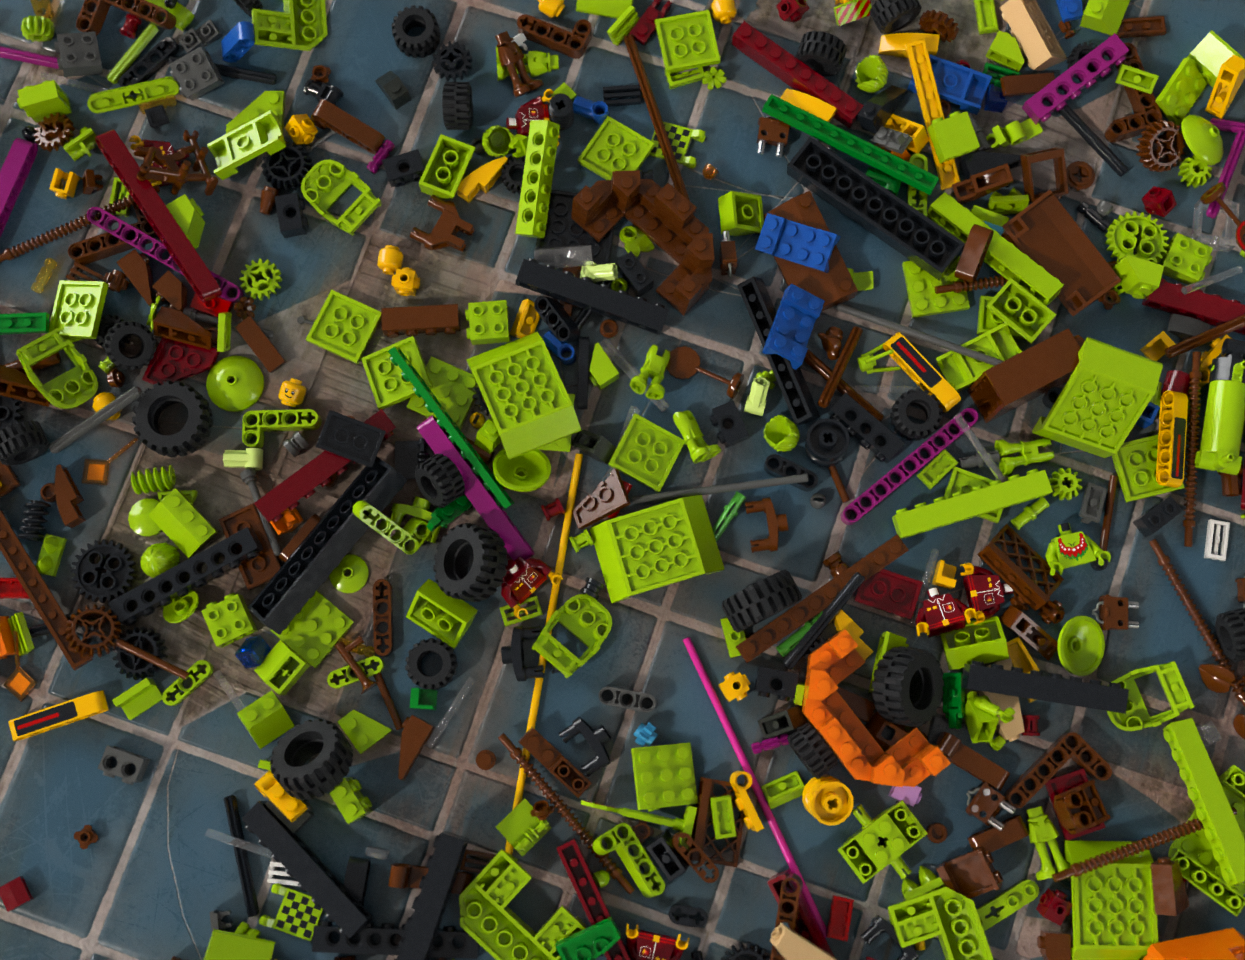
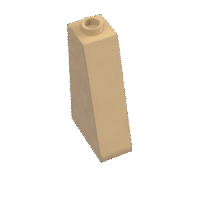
(1011, 730)
(795, 947)

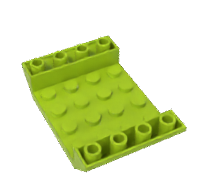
(524, 395)
(1101, 399)
(656, 547)
(1196, 852)
(1111, 904)

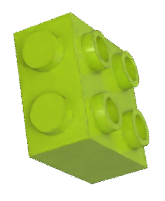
(43, 100)
(953, 136)
(1186, 259)
(488, 322)
(229, 620)
(351, 800)

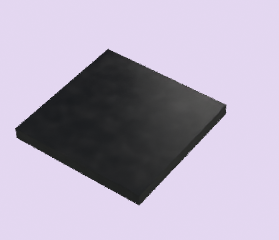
(564, 231)

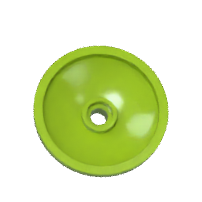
(1203, 139)
(243, 391)
(522, 472)
(1081, 645)

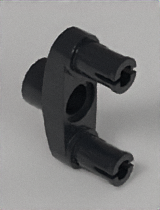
(515, 653)
(595, 738)
(880, 925)

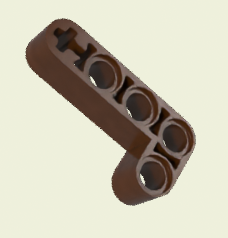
(532, 27)
(346, 125)
(971, 761)
(410, 876)

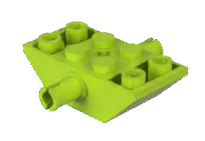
(900, 833)

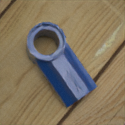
(590, 109)
(559, 347)

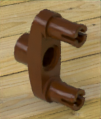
(776, 524)

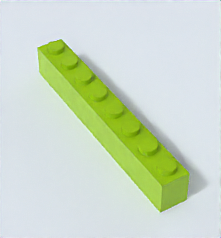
(1001, 254)
(971, 504)
(1208, 799)

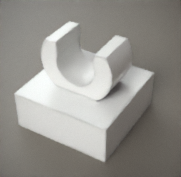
(519, 39)

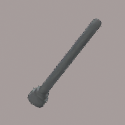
(194, 315)
(249, 477)

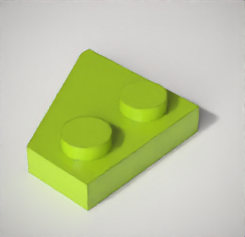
(363, 730)

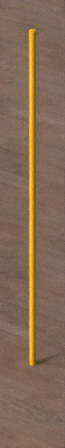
(551, 609)

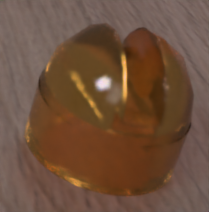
(709, 171)

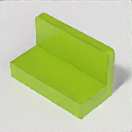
(139, 698)

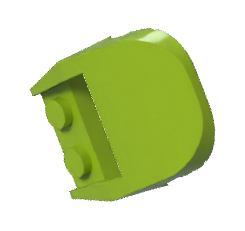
(327, 183)
(69, 388)
(586, 621)
(1136, 711)

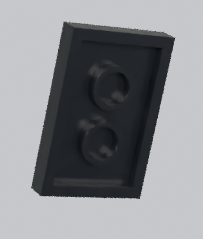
(350, 439)

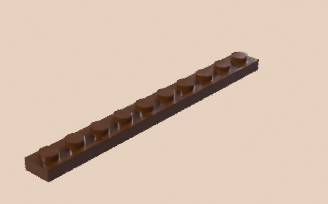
(38, 591)
(819, 599)

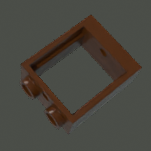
(1058, 157)

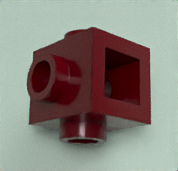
(792, 9)
(1159, 201)
(1054, 906)

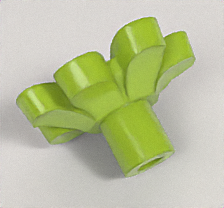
(714, 77)
(769, 377)

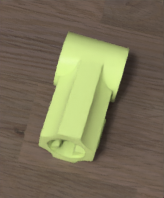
(600, 272)
(757, 400)
(244, 458)

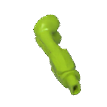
(537, 64)
(1042, 831)

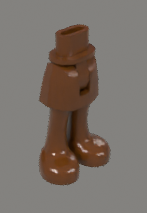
(512, 58)

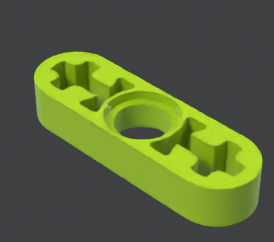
(343, 682)
(196, 683)

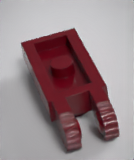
(646, 25)

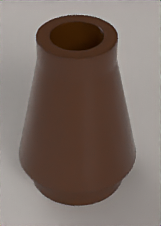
(268, 200)

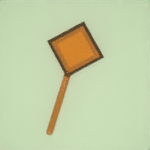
(97, 470)
(19, 681)

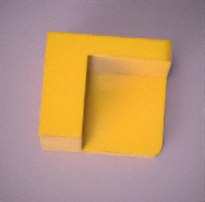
(1156, 347)
(944, 575)

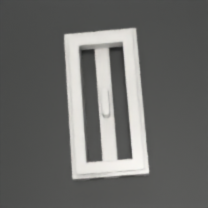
(1209, 538)
(272, 872)

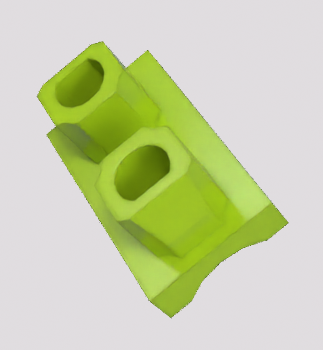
(81, 144)

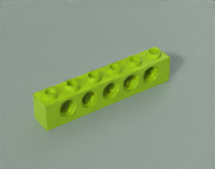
(537, 178)

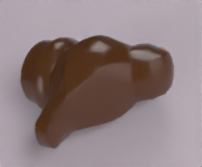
(832, 342)

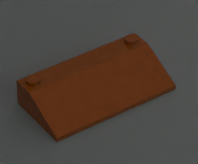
(1063, 250)
(831, 287)

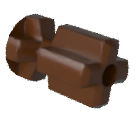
(1066, 28)

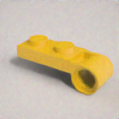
(1207, 357)
(743, 801)
(288, 805)

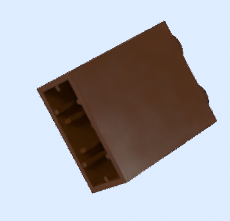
(1026, 375)

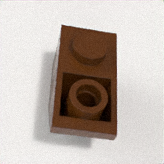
(171, 290)

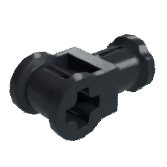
(324, 92)

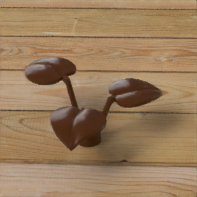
(1219, 679)

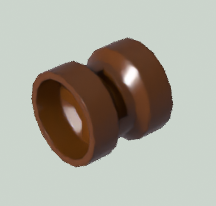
(835, 564)

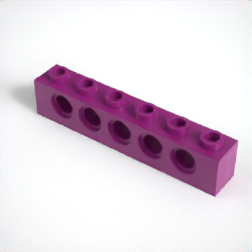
(1112, 47)

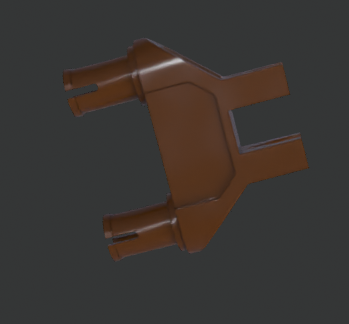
(446, 228)

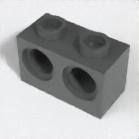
(124, 761)

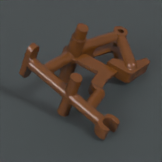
(174, 174)

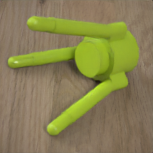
(868, 362)

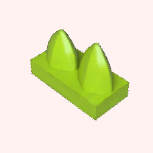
(1009, 204)
(50, 555)
(928, 881)

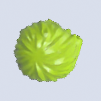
(871, 74)
(497, 141)
(781, 433)
(159, 559)

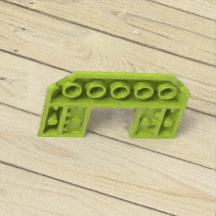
(297, 28)
(942, 915)
(497, 927)

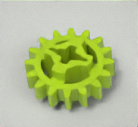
(259, 271)

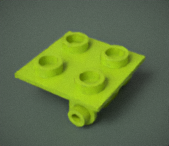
(523, 829)

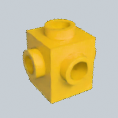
(301, 129)
(406, 287)
(727, 686)

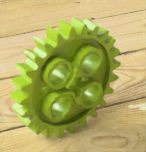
(1119, 236)

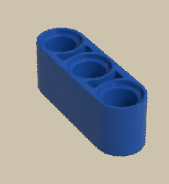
(238, 41)

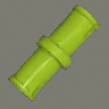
(1030, 513)

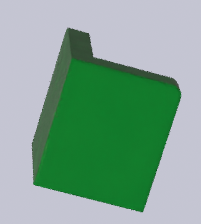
(423, 699)

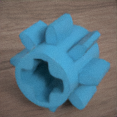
(645, 734)

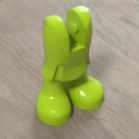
(654, 369)
(693, 437)
(1027, 452)

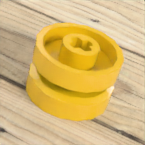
(828, 800)

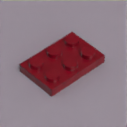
(890, 593)
(1063, 783)

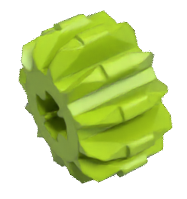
(37, 28)
(1194, 172)
(1066, 477)

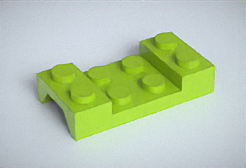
(246, 143)
(962, 370)

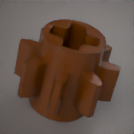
(116, 280)
(1052, 612)

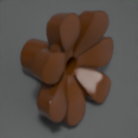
(245, 307)

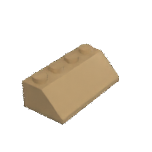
(1033, 33)

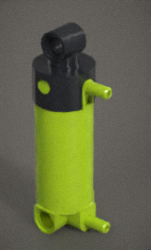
(1224, 411)

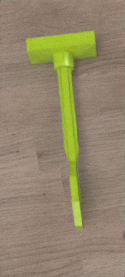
(683, 825)

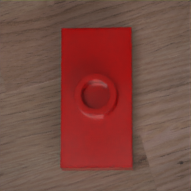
(211, 307)
(12, 589)
(840, 918)

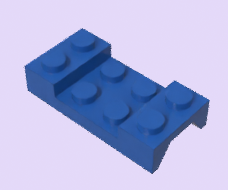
(958, 84)
(796, 242)
(793, 325)

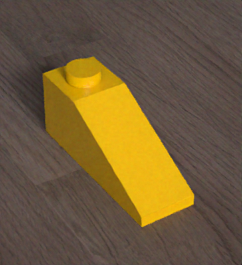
(1226, 86)
(915, 130)

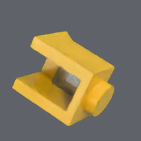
(64, 183)

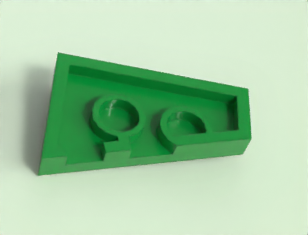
(589, 942)

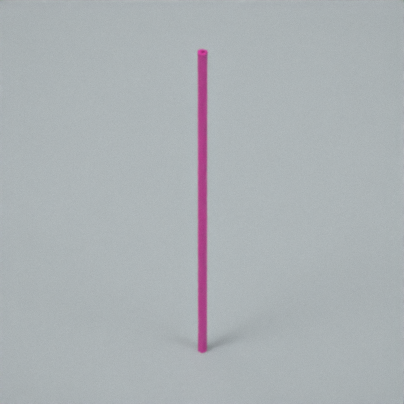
(755, 785)

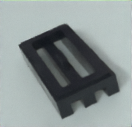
(628, 91)

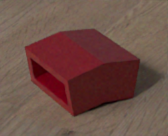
(15, 894)

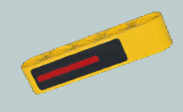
(921, 371)
(1172, 439)
(58, 715)

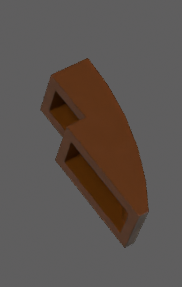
(982, 184)
(68, 497)

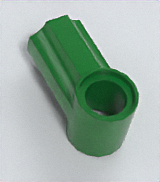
(885, 180)

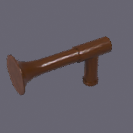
(345, 651)

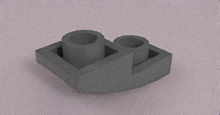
(201, 37)
(1186, 326)

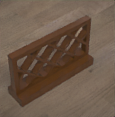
(1014, 573)
(701, 823)

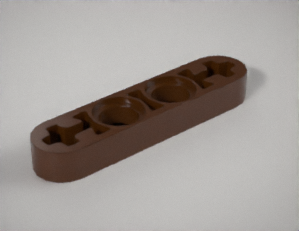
(382, 617)

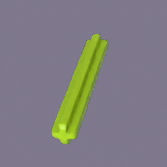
(132, 53)

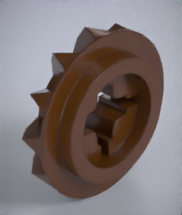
(1086, 172)

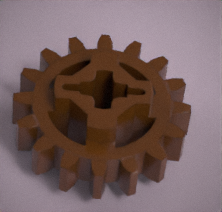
(939, 24)
(54, 132)

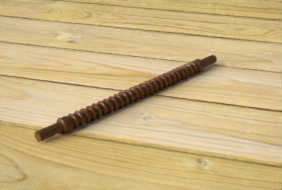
(9, 254)
(958, 286)
(1195, 375)
(1164, 560)
(516, 753)
(1140, 846)

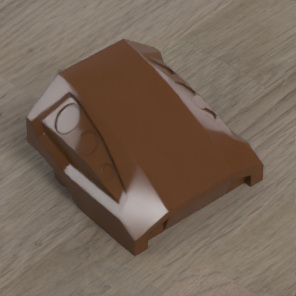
(1080, 808)

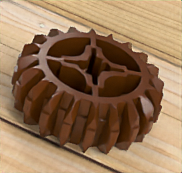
(1167, 144)
(81, 619)

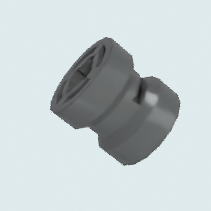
(292, 447)

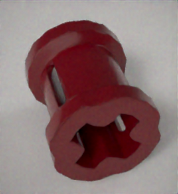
(130, 26)
(552, 509)
(1034, 725)

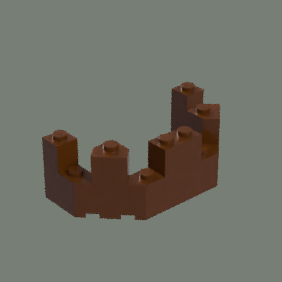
(664, 218)

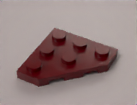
(178, 362)

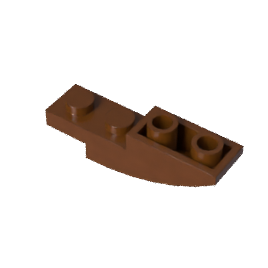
(555, 762)

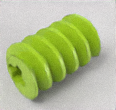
(153, 481)

